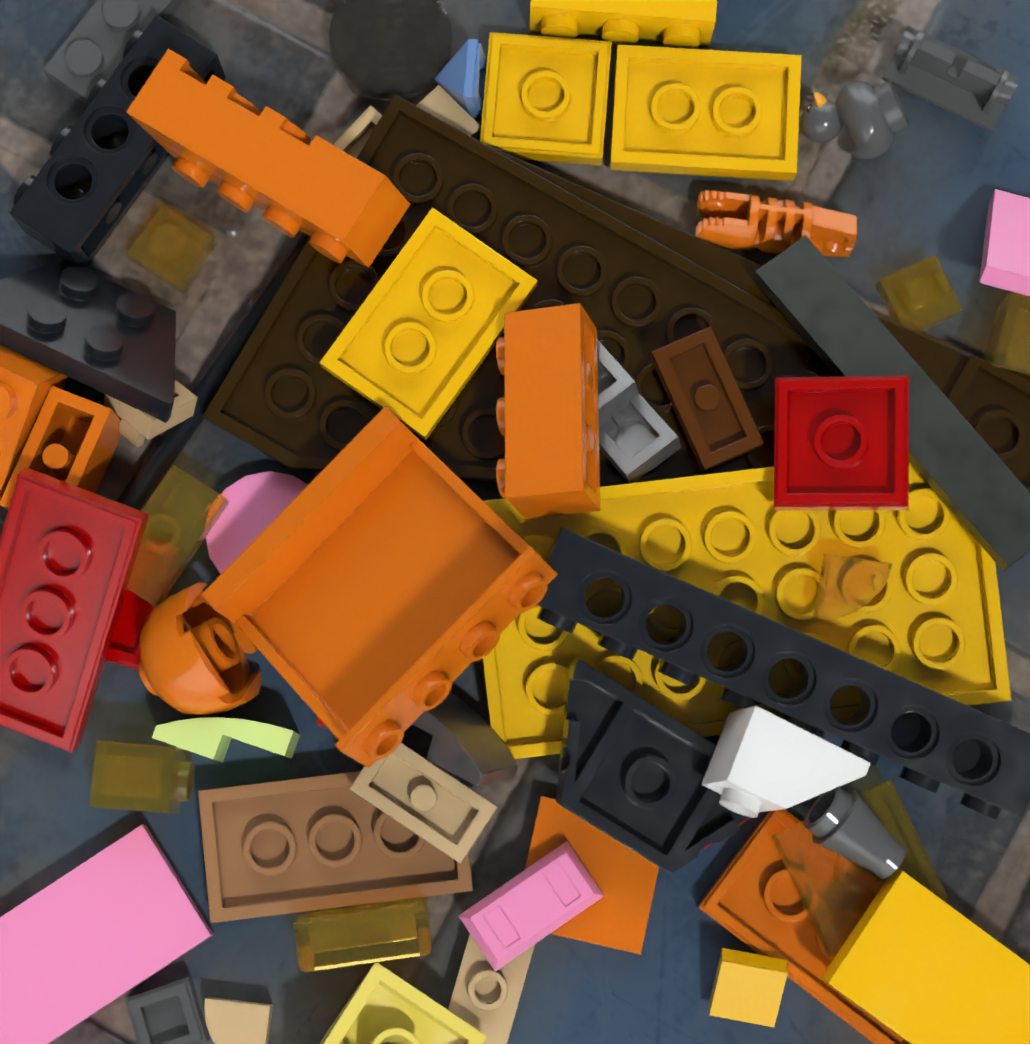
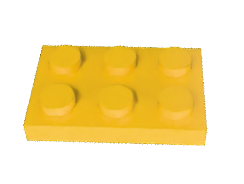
(706, 112)
(428, 323)

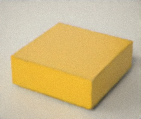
(748, 987)

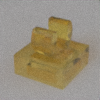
(919, 296)

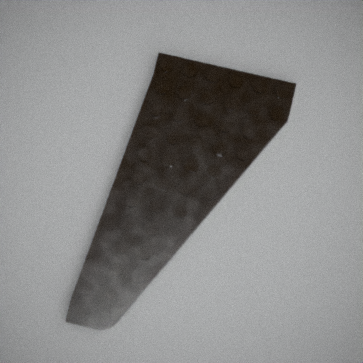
(628, 272)

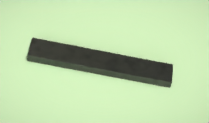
(941, 440)

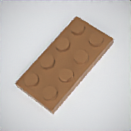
(313, 849)

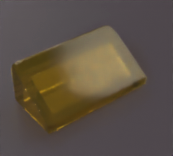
(363, 934)

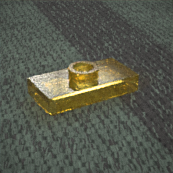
(177, 524)

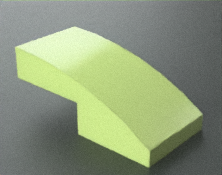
(213, 735)

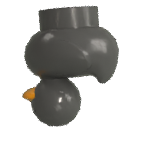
(865, 110)

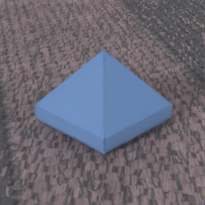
(465, 78)

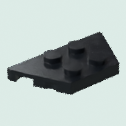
(93, 333)
(637, 772)

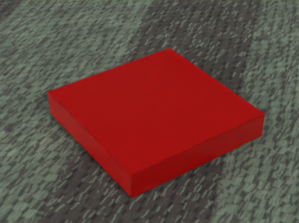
(841, 443)

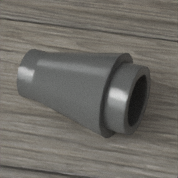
(852, 830)

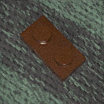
(706, 399)

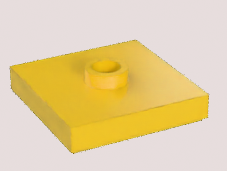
(546, 97)

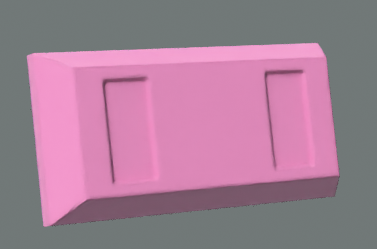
(531, 906)

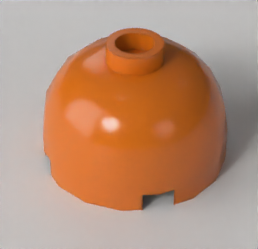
(196, 656)

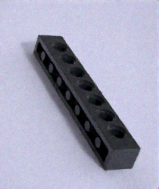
(993, 784)

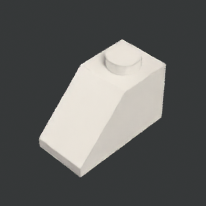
(774, 764)

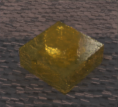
(172, 248)

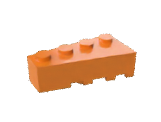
(267, 163)

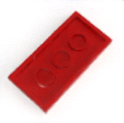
(60, 601)

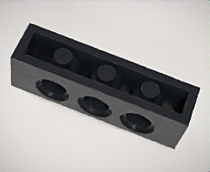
(119, 175)

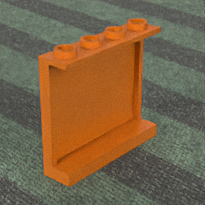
(379, 587)

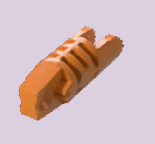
(772, 224)

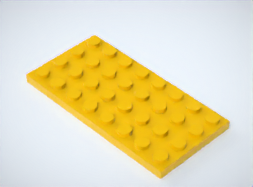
(722, 534)

